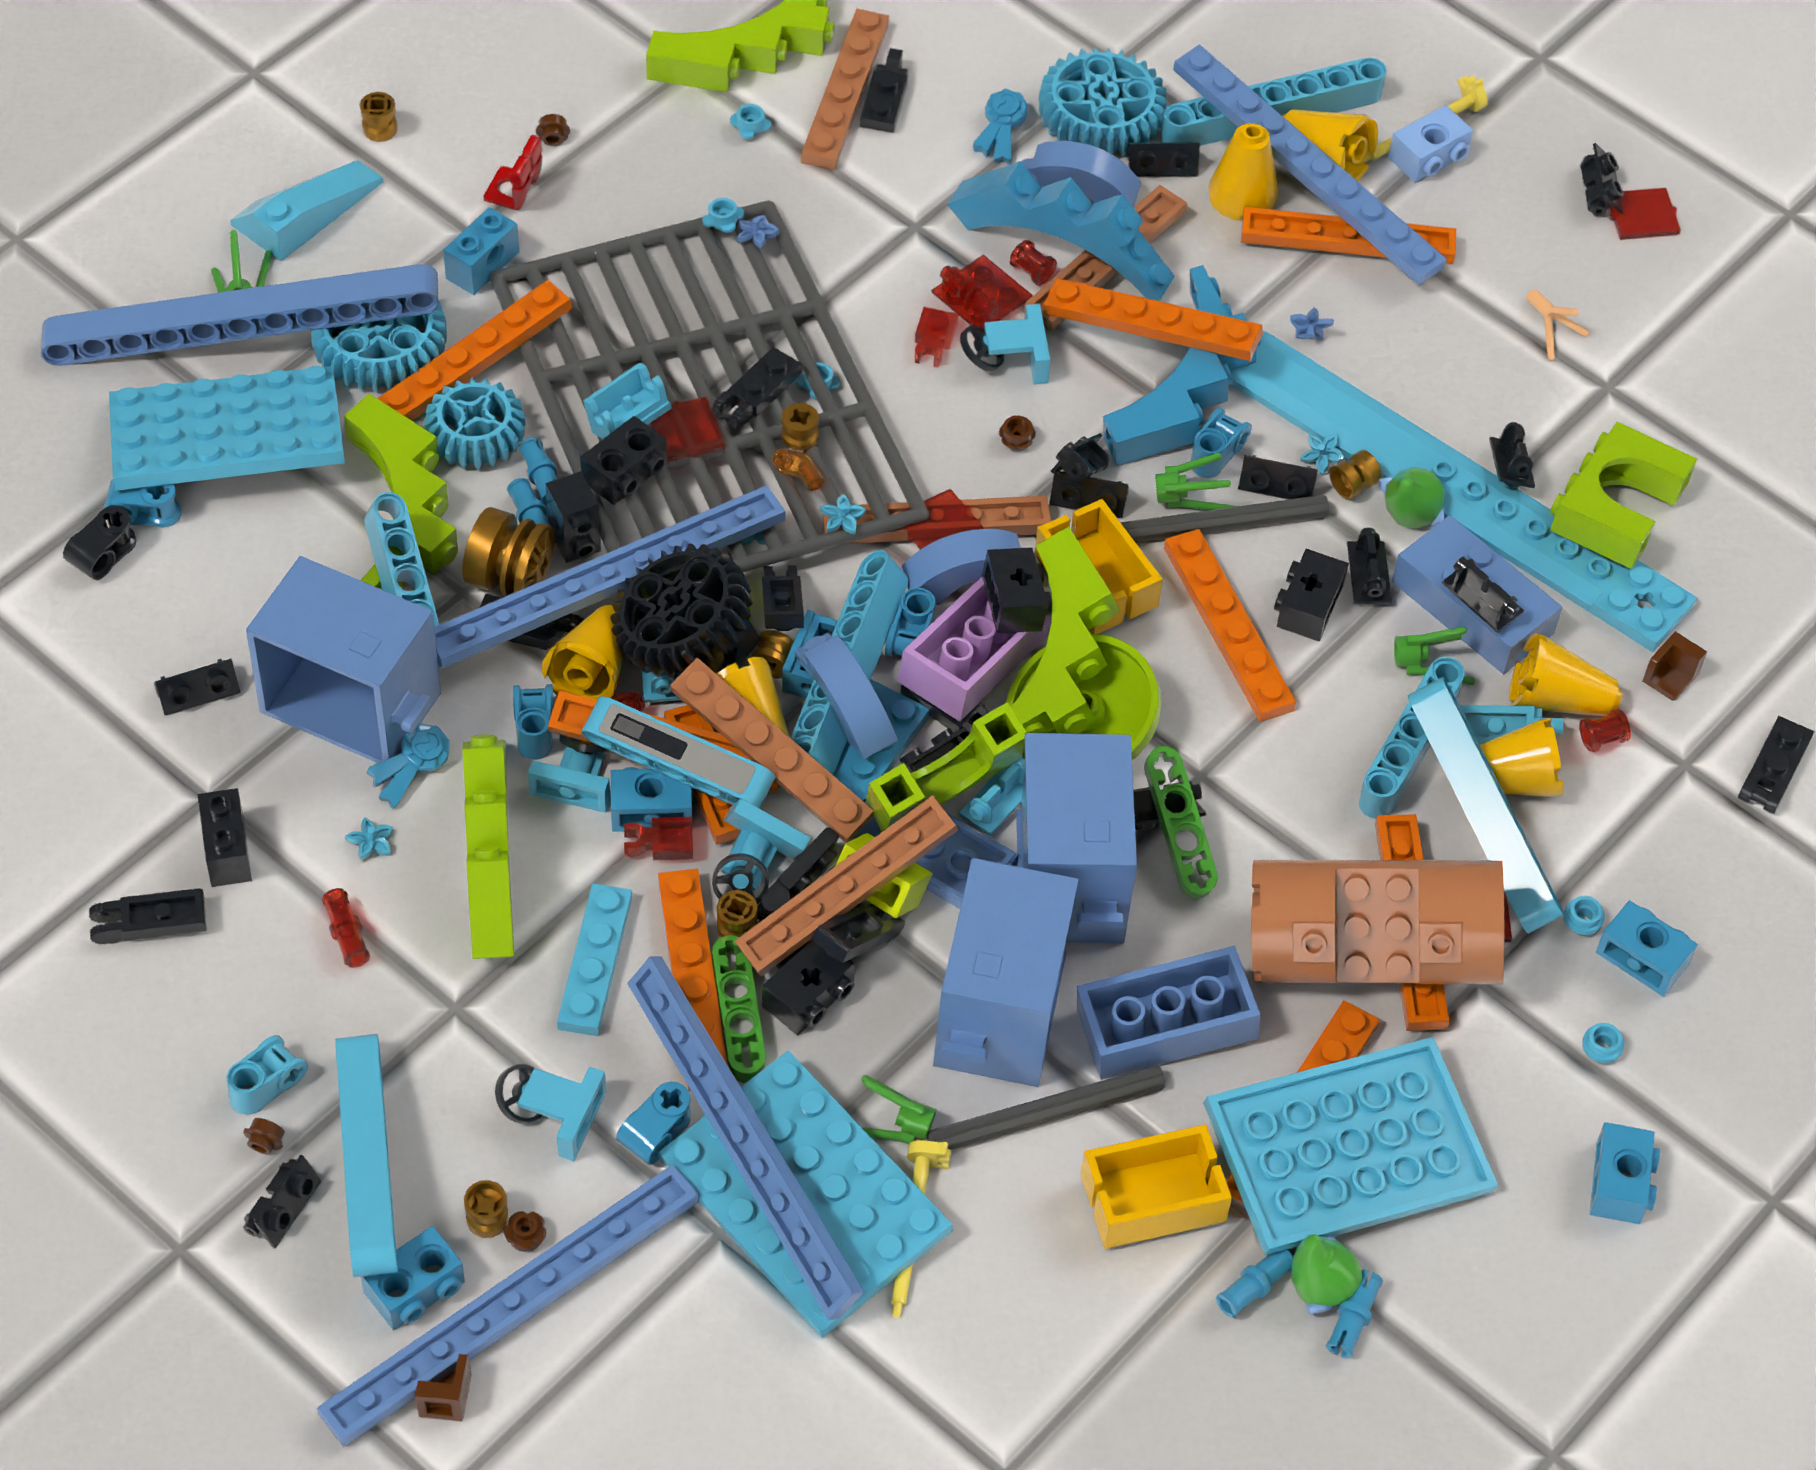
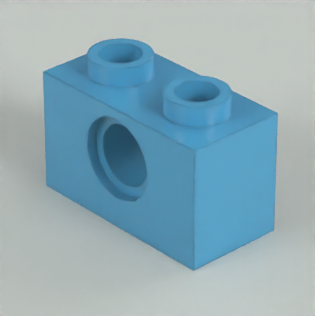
(480, 249)
(630, 802)
(1655, 967)
(1613, 1193)

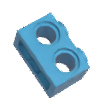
(421, 1287)

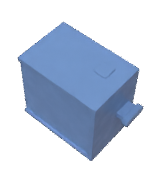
(344, 660)
(1082, 826)
(1004, 972)

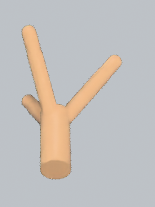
(1550, 313)

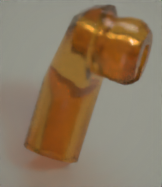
(799, 465)

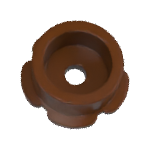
(552, 129)
(1016, 426)
(264, 1136)
(529, 1240)

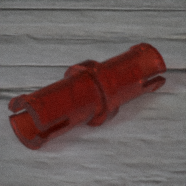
(345, 928)

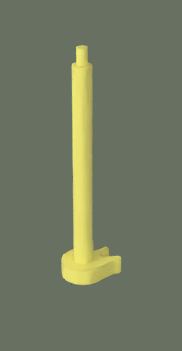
(1473, 98)
(923, 1155)

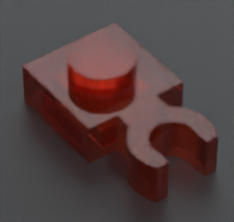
(934, 333)
(668, 838)

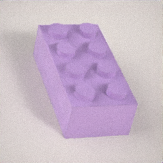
(963, 655)

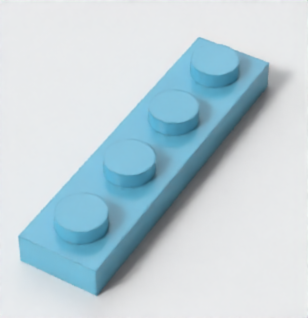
(594, 960)

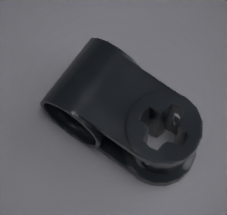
(99, 547)

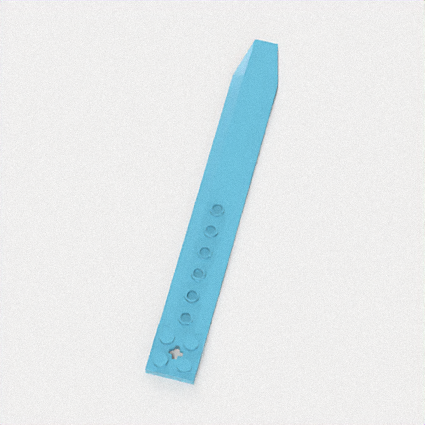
(1490, 509)

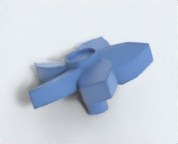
(757, 230)
(1310, 325)

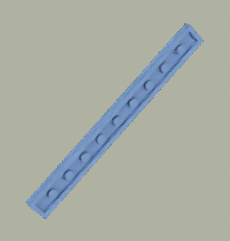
(1312, 166)
(600, 576)
(745, 1139)
(507, 1304)

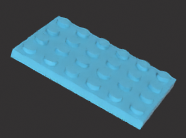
(224, 427)
(1349, 1145)
(853, 1185)

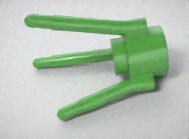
(238, 283)
(1173, 487)
(1413, 650)
(912, 1117)

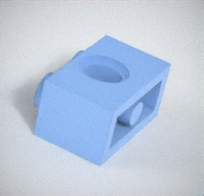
(1430, 144)

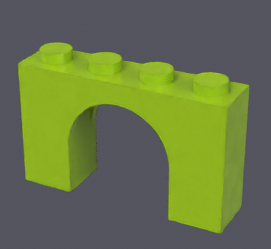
(1625, 459)
(990, 747)

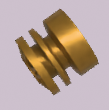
(507, 552)

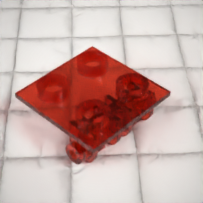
(980, 292)

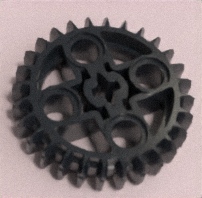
(681, 610)

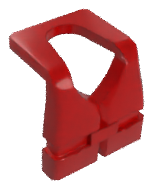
(522, 175)

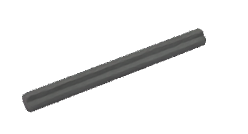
(1228, 518)
(1049, 1108)

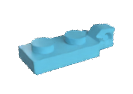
(1494, 721)

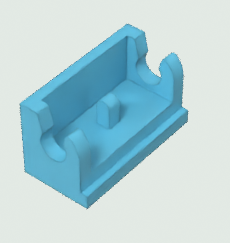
(626, 397)

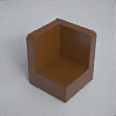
(1674, 666)
(447, 1397)

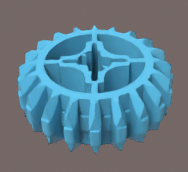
(478, 433)

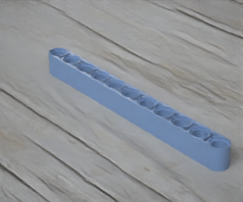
(239, 314)

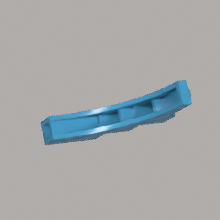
(1061, 209)
(1173, 411)

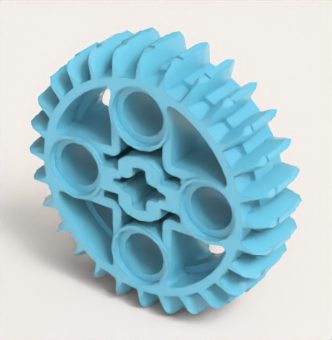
(1102, 100)
(381, 350)

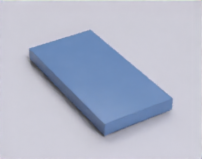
(953, 857)

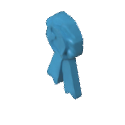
(1004, 112)
(421, 751)

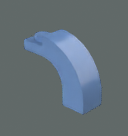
(1092, 169)
(955, 560)
(848, 692)

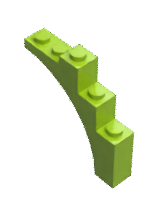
(717, 55)
(406, 458)
(1071, 653)
(488, 847)

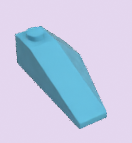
(301, 211)

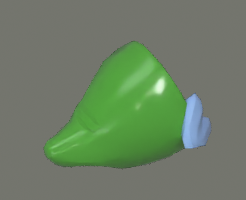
(1414, 498)
(1324, 1273)

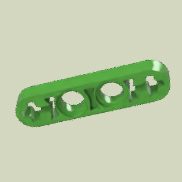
(1174, 823)
(738, 1008)

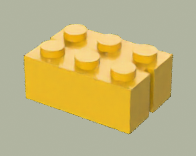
(1116, 558)
(1155, 1186)

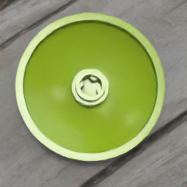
(1120, 696)

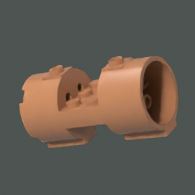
(1378, 921)

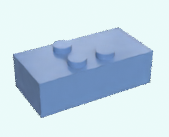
(1431, 560)
(1168, 1012)

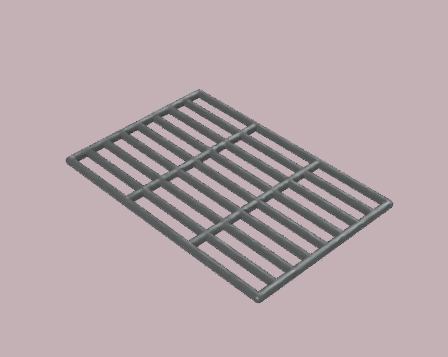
(716, 333)

